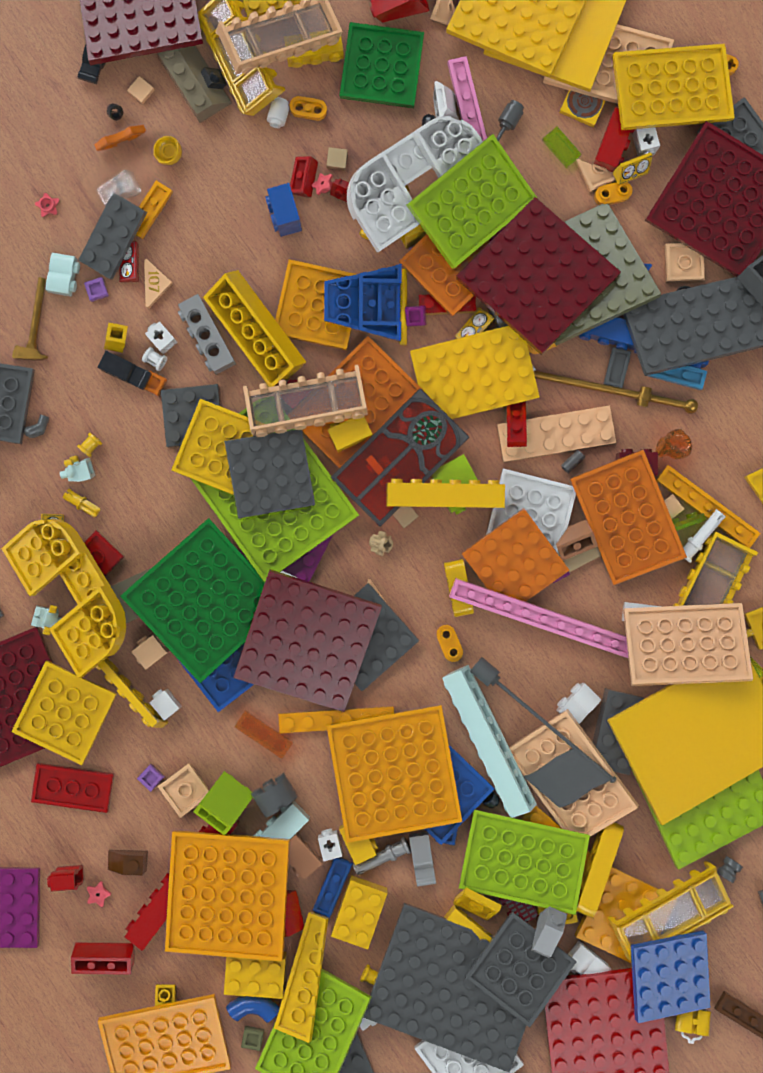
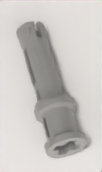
(390, 852)

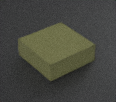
(252, 1038)

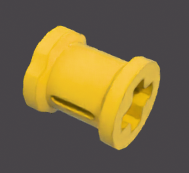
(89, 444)
(368, 975)

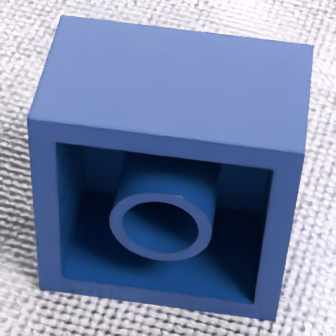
(282, 204)

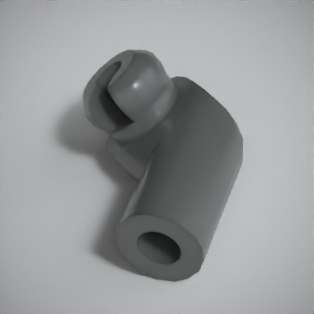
(37, 429)

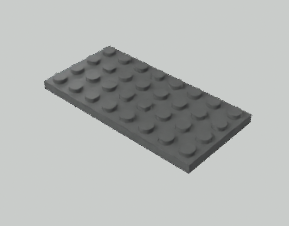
(695, 326)

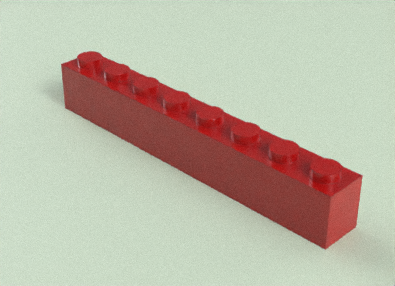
(155, 913)

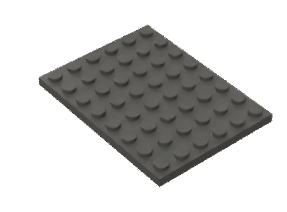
(428, 996)

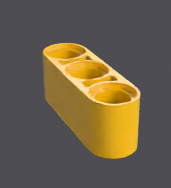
(454, 570)

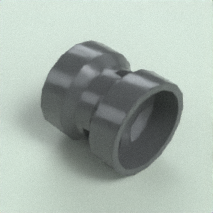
(729, 869)

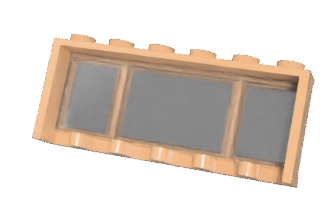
(279, 34)
(305, 403)

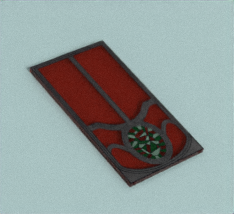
(405, 448)

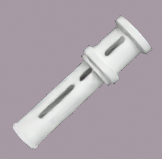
(695, 543)

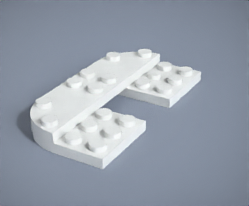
(378, 188)

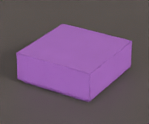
(96, 289)
(151, 777)

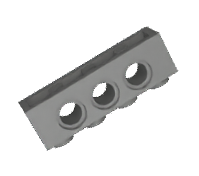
(195, 306)

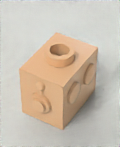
(149, 650)

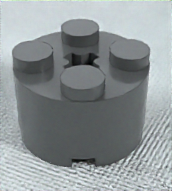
(274, 795)

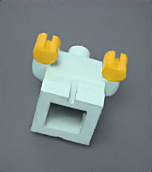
(79, 470)
(45, 618)

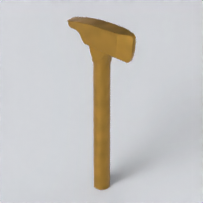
(31, 351)

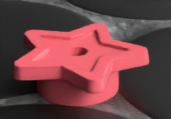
(323, 184)
(52, 205)
(98, 889)

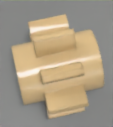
(381, 543)

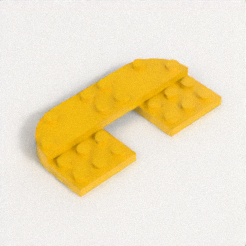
(98, 621)

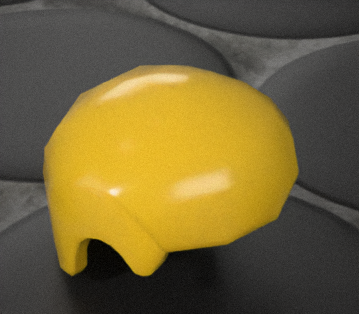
(167, 150)

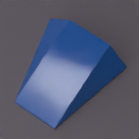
(366, 301)

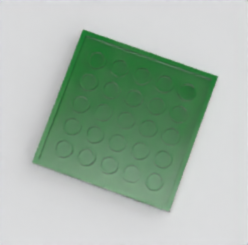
(199, 599)

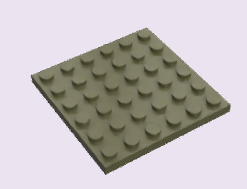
(633, 285)

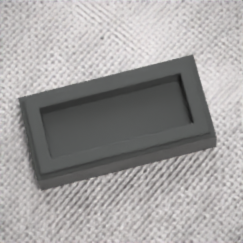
(617, 367)

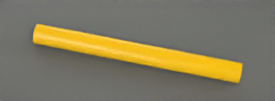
(403, 303)

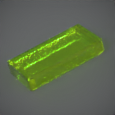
(561, 147)

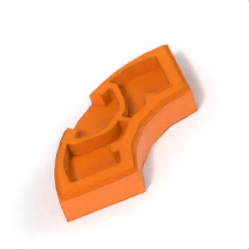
(111, 141)

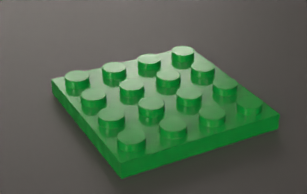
(381, 65)

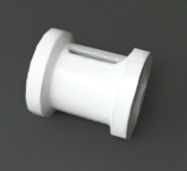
(154, 358)

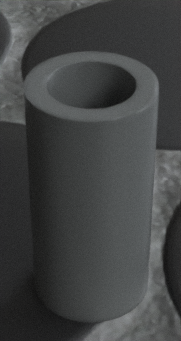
(575, 459)

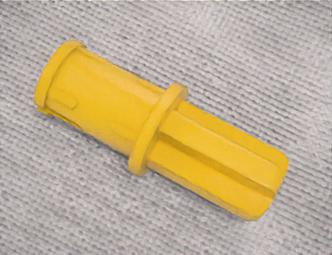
(81, 503)

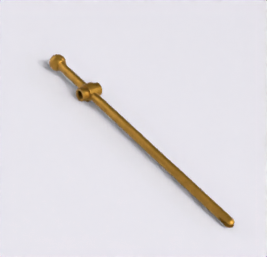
(643, 396)

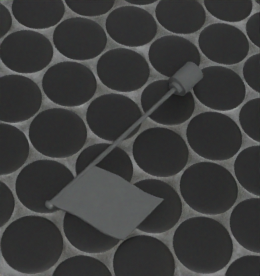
(565, 776)

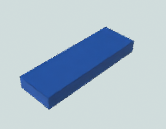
(332, 886)

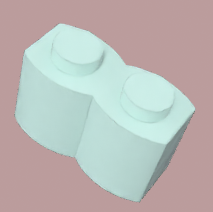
(62, 274)

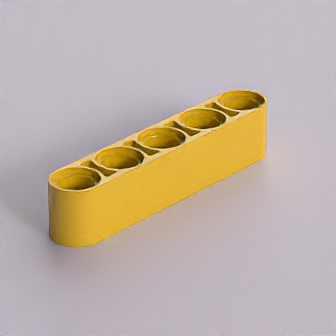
(599, 868)

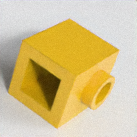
(115, 337)

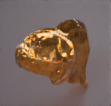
(675, 445)

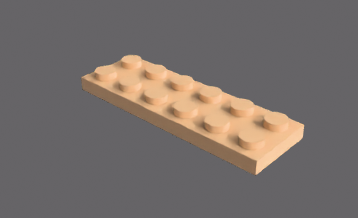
(561, 433)

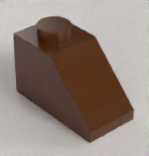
(127, 862)

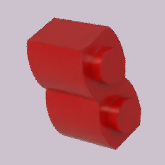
(66, 878)

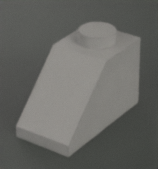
(548, 931)

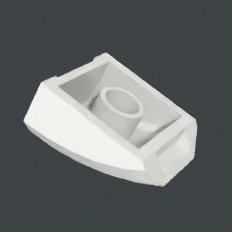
(444, 101)

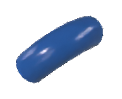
(247, 1005)

